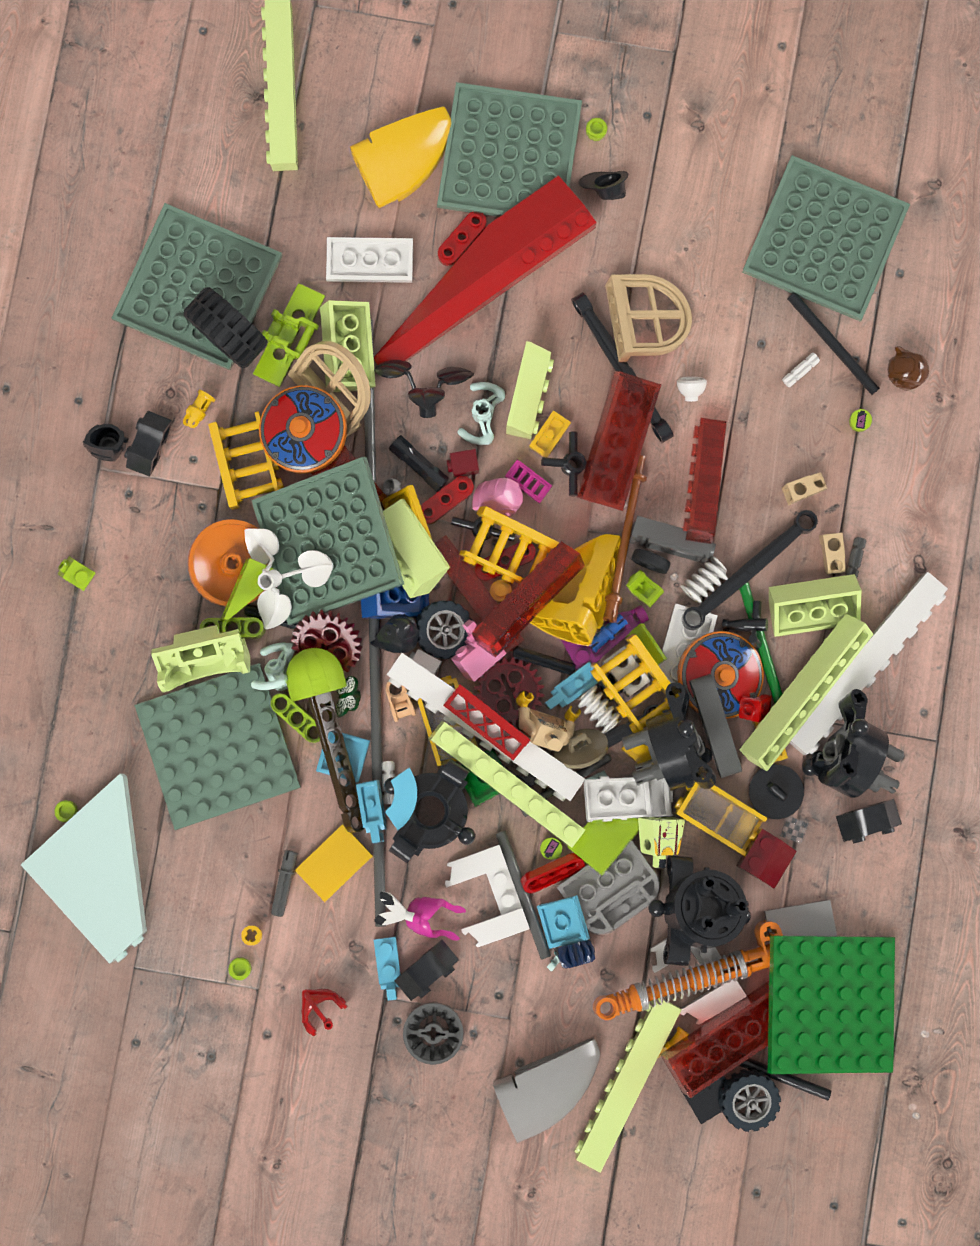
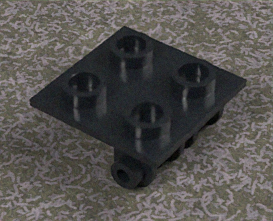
(706, 1102)

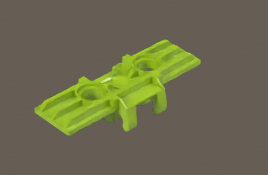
(284, 331)

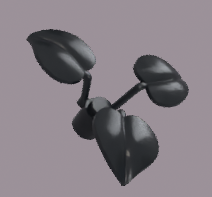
(424, 397)

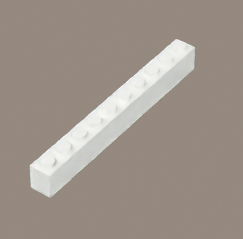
(873, 657)
(530, 760)

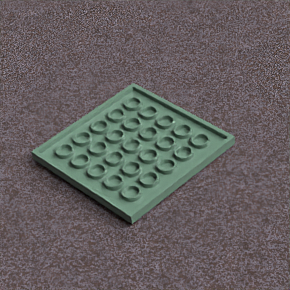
(505, 147)
(826, 238)
(181, 261)
(344, 520)
(217, 747)

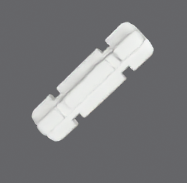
(801, 369)
(387, 767)

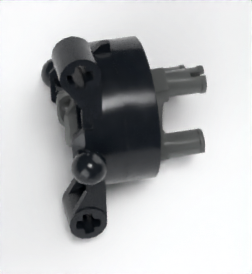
(674, 746)
(854, 753)

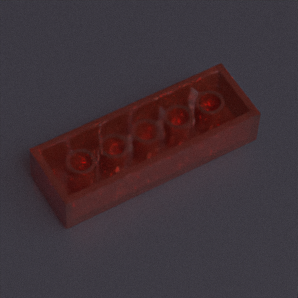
(619, 440)
(720, 1043)

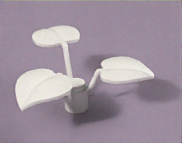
(272, 605)

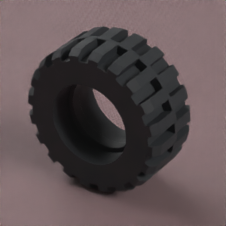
(225, 327)

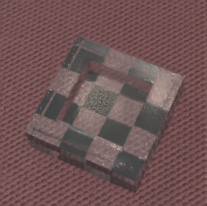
(794, 829)

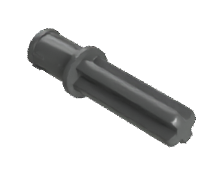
(284, 883)

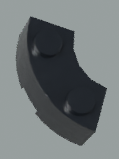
(145, 449)
(869, 820)
(426, 970)

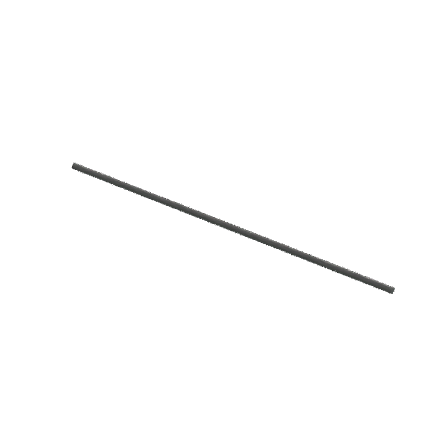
(375, 677)

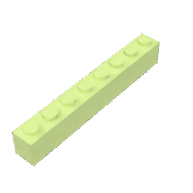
(281, 85)
(806, 692)
(506, 784)
(627, 1084)

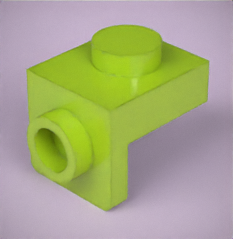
(75, 573)
(644, 588)

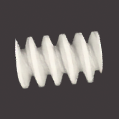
(705, 581)
(599, 709)

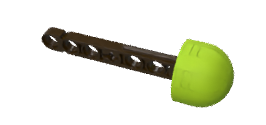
(313, 676)

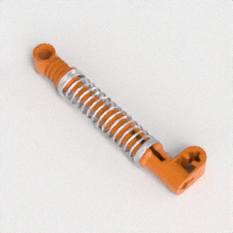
(706, 975)

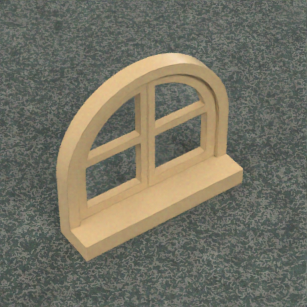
(622, 316)
(304, 375)

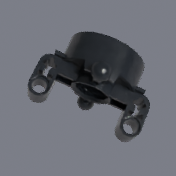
(447, 787)

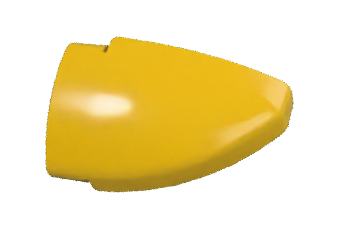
(402, 155)
(581, 604)

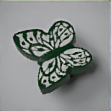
(348, 697)

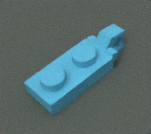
(572, 687)
(372, 809)
(387, 964)

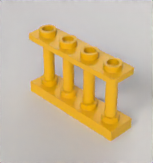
(229, 475)
(508, 527)
(647, 665)

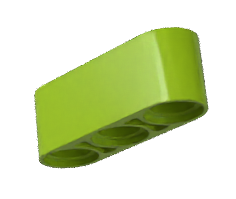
(243, 626)
(288, 713)

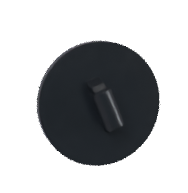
(776, 792)

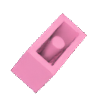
(472, 659)

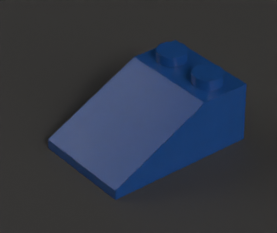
(392, 603)

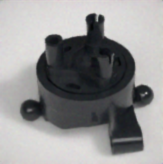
(700, 910)

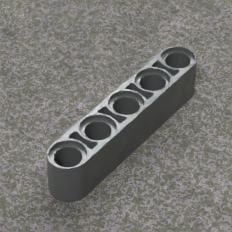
(715, 725)

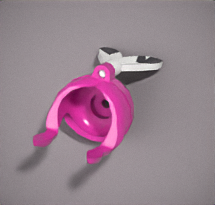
(417, 914)

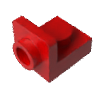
(756, 708)

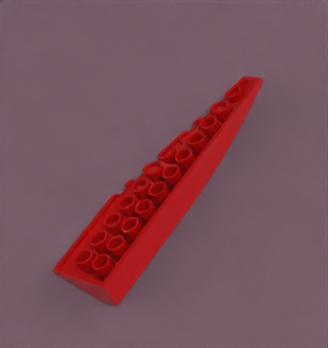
(493, 264)

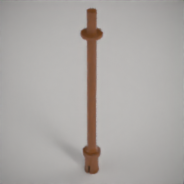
(614, 599)

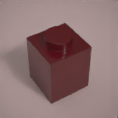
(463, 463)

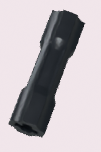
(406, 452)

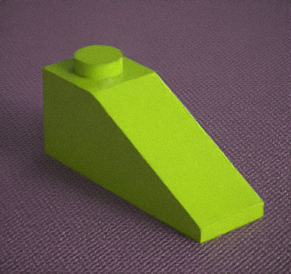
(245, 588)

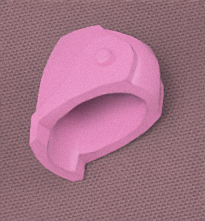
(500, 495)

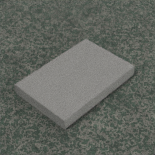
(804, 919)

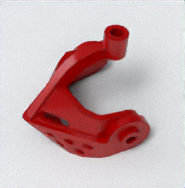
(310, 999)

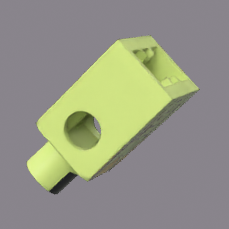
(660, 837)

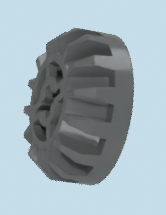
(412, 1033)

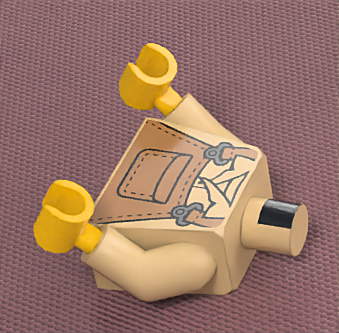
(543, 728)

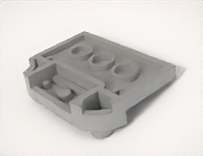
(617, 894)

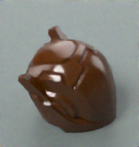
(907, 369)

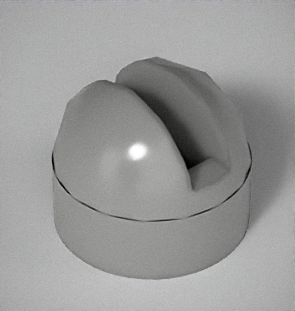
(389, 484)

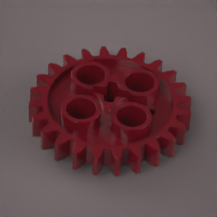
(318, 628)
(527, 684)

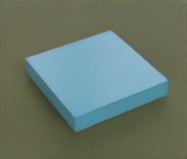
(356, 750)
(563, 922)

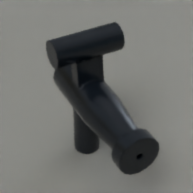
(752, 624)

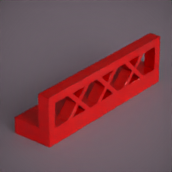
(493, 716)

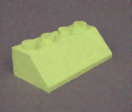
(349, 326)
(528, 391)
(415, 551)
(813, 604)

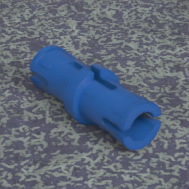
(607, 633)

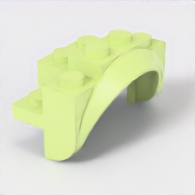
(200, 655)

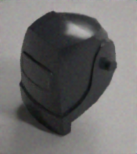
(105, 442)
(397, 635)

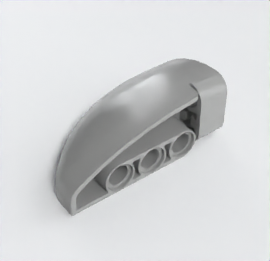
(547, 1088)

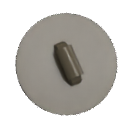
(583, 749)

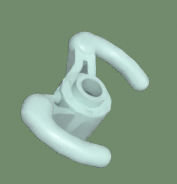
(484, 404)
(275, 668)

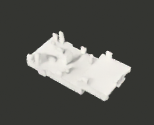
(623, 799)

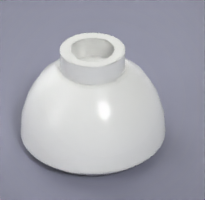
(691, 387)

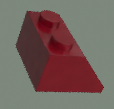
(767, 858)

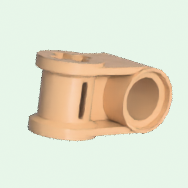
(398, 702)

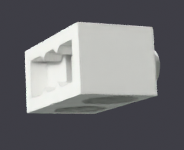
(618, 673)

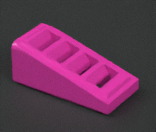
(532, 475)

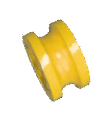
(244, 934)

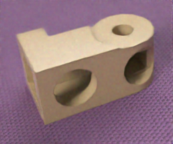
(804, 488)
(833, 553)

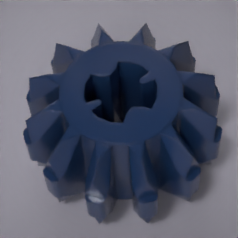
(576, 954)

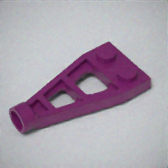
(583, 654)

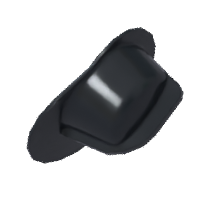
(606, 184)

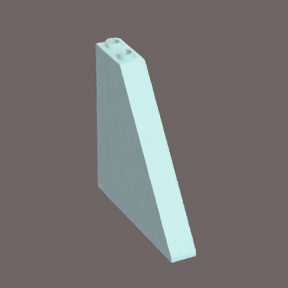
(95, 872)

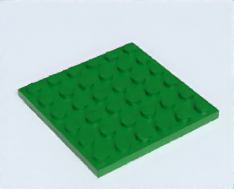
(831, 1004)

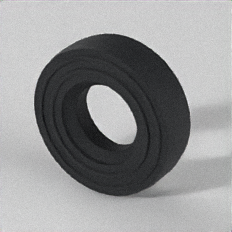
(651, 561)

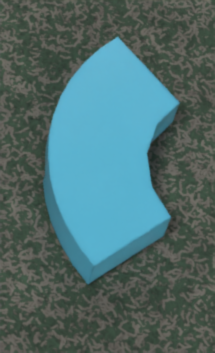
(404, 798)

